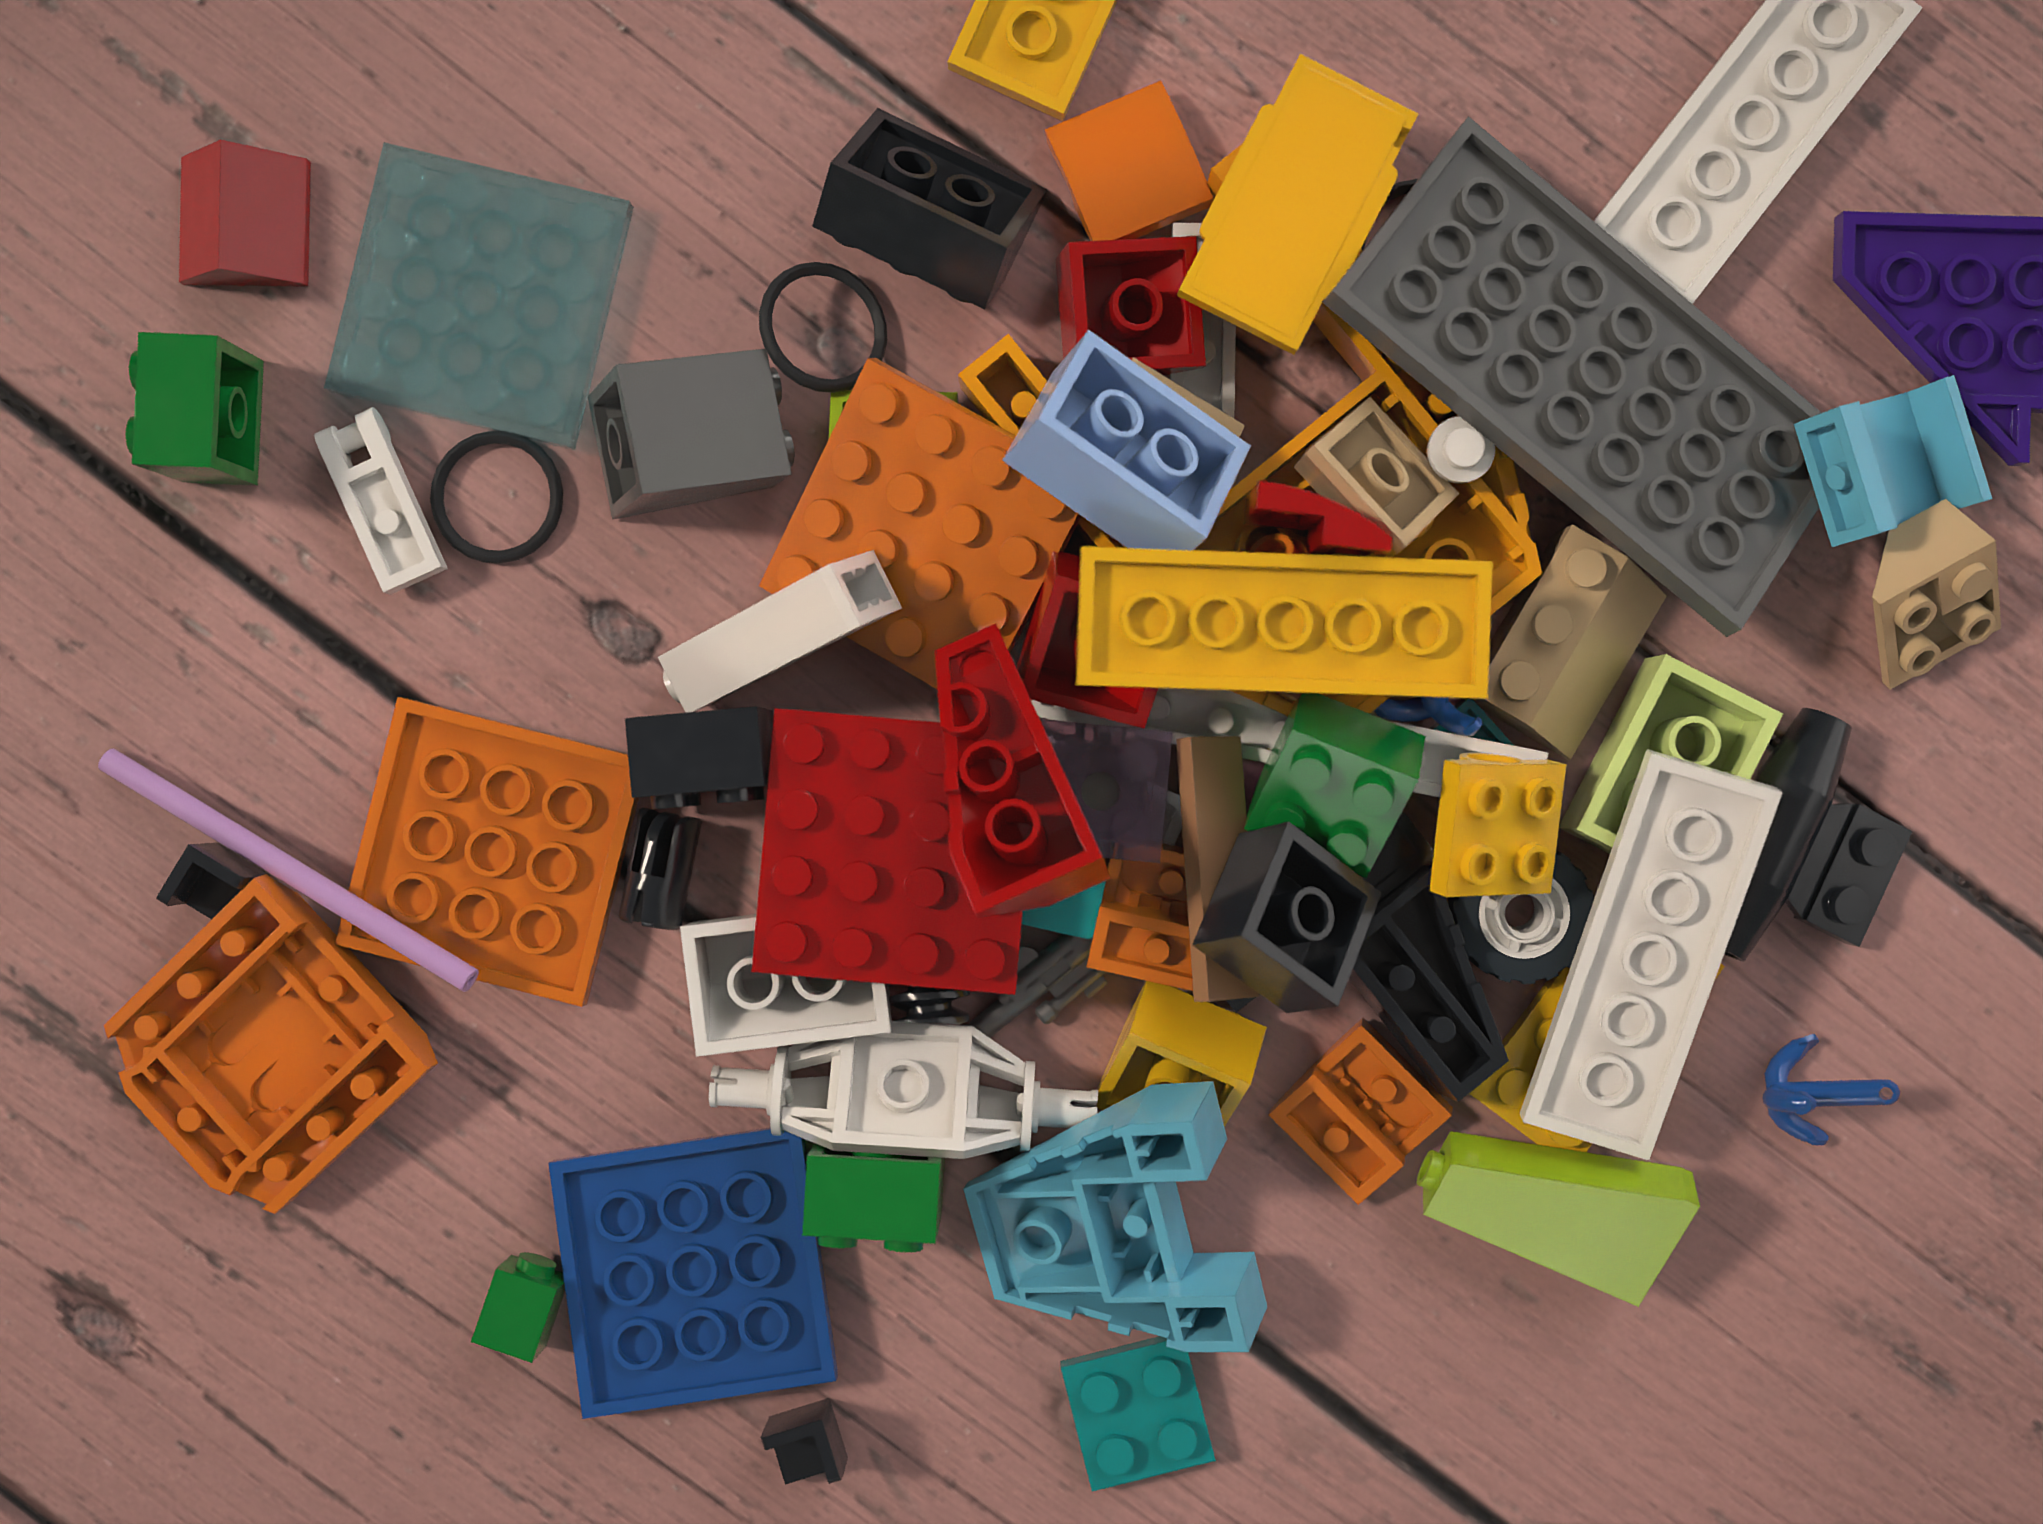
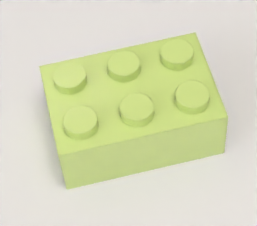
(1675, 714)

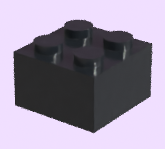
(700, 753)
(1287, 918)

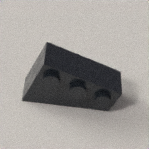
(1425, 988)

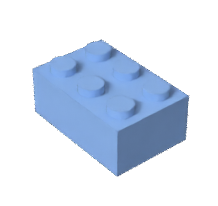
(1127, 450)

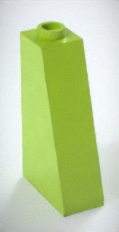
(1563, 1208)

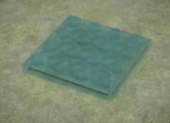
(479, 296)

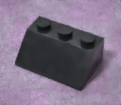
(927, 207)

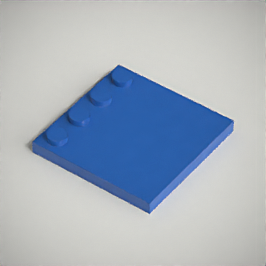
(691, 1272)

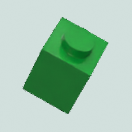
(521, 1306)

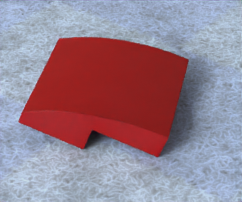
(1330, 525)

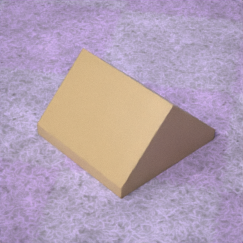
(1378, 474)

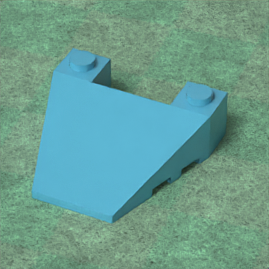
(1102, 1229)

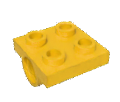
(1497, 826)

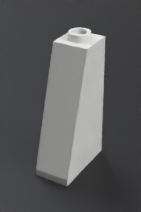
(779, 631)

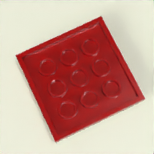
(863, 865)

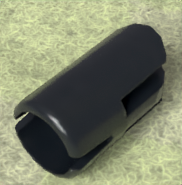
(659, 869)

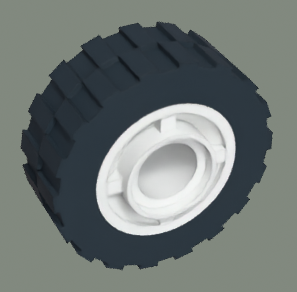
(1540, 945)

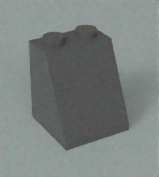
(689, 430)

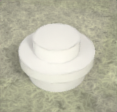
(1459, 451)

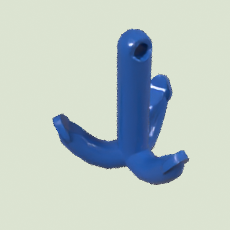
(1430, 707)
(1788, 1098)

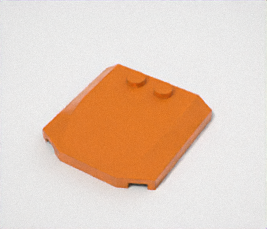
(295, 1043)

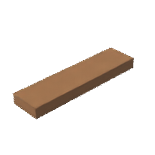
(1211, 820)

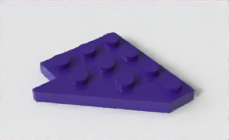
(1956, 302)

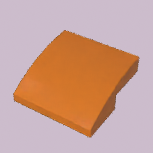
(1129, 166)
(1145, 921)
(1360, 1111)

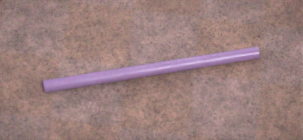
(289, 870)

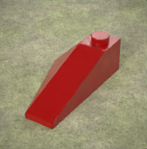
(1009, 801)

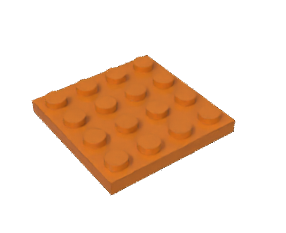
(938, 508)
(495, 847)

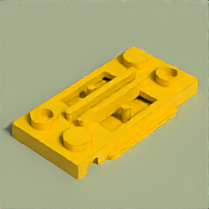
(1297, 203)

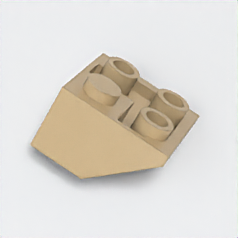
(1934, 592)

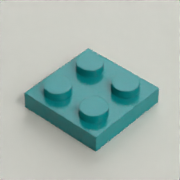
(1136, 1412)

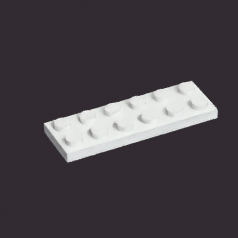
(1748, 132)
(1649, 953)

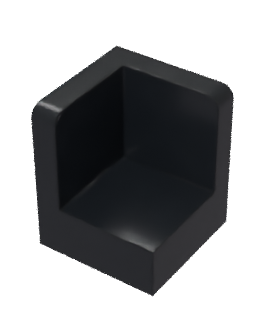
(207, 878)
(807, 1442)

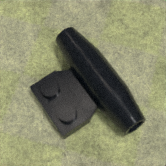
(1818, 855)

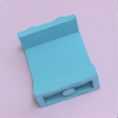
(1891, 460)

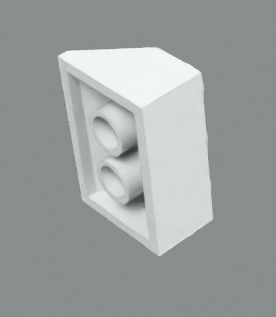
(764, 1010)

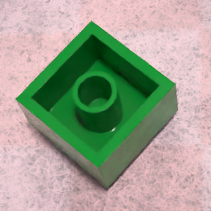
(195, 408)
(1338, 778)
(872, 1199)

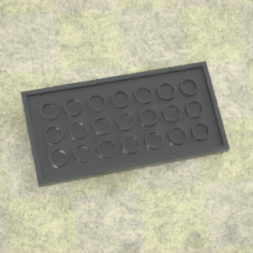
(1588, 374)

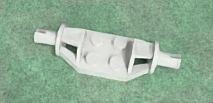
(904, 1094)

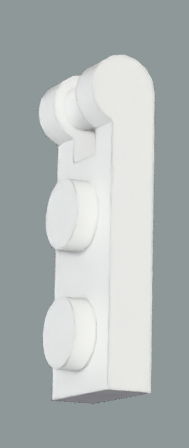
(380, 503)

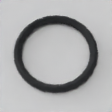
(772, 347)
(439, 512)

